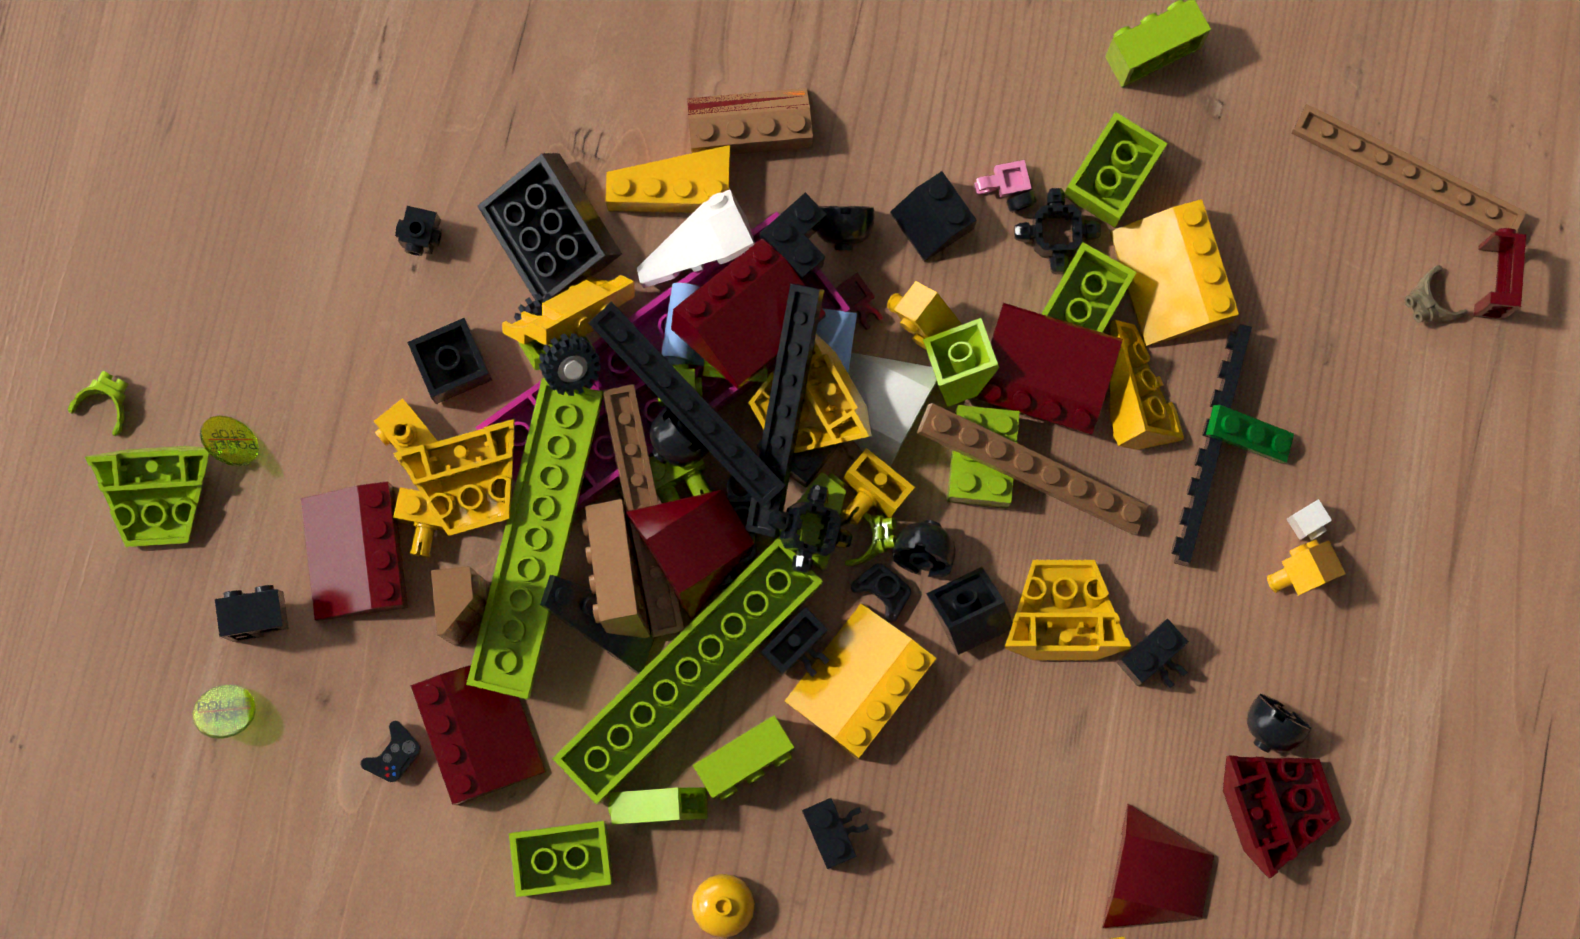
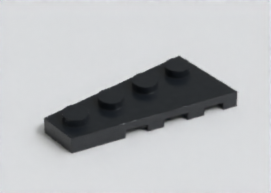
(575, 607)

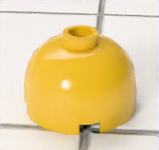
(723, 905)

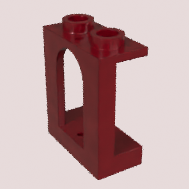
(1511, 255)

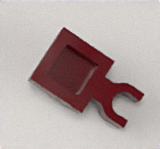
(857, 296)

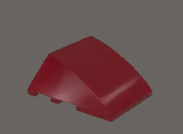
(693, 543)
(1277, 806)
(1156, 875)

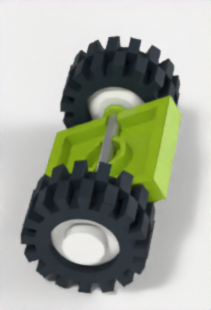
(565, 362)

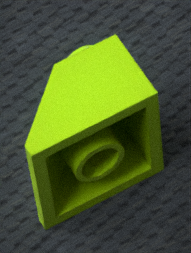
(962, 361)

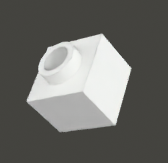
(1310, 521)

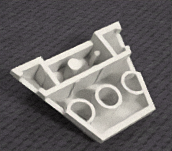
(893, 397)

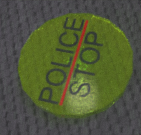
(229, 441)
(224, 711)

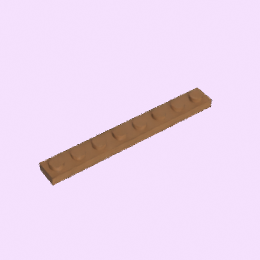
(1406, 171)
(1032, 468)
(639, 493)

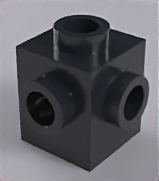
(419, 231)

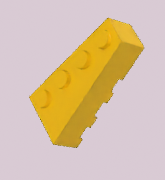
(670, 184)

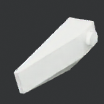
(709, 234)

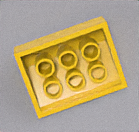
(1178, 274)
(862, 683)

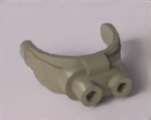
(1424, 305)

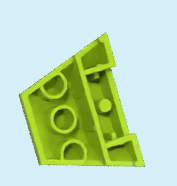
(152, 491)

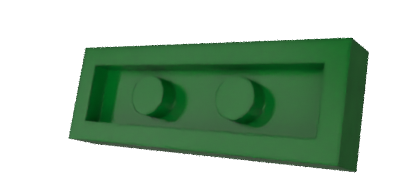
(1249, 434)

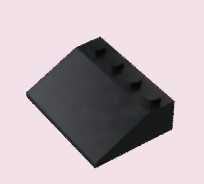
(549, 227)

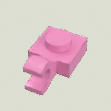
(1008, 179)

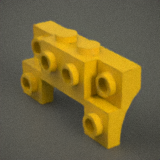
(571, 310)

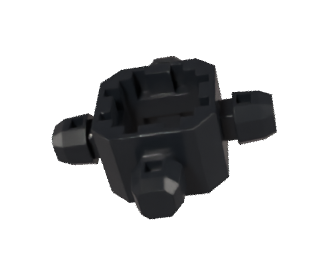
(1054, 210)
(790, 522)

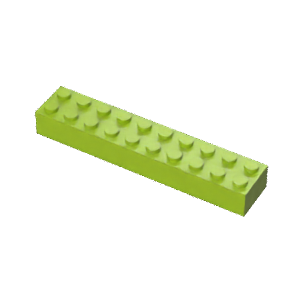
(686, 672)

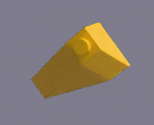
(1137, 405)

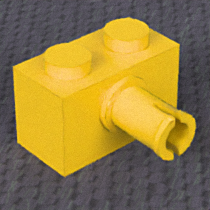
(922, 312)
(402, 428)
(876, 486)
(413, 510)
(1307, 568)

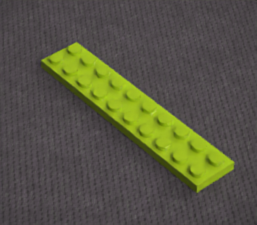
(534, 540)

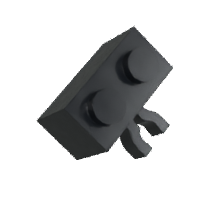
(795, 642)
(1153, 653)
(830, 833)

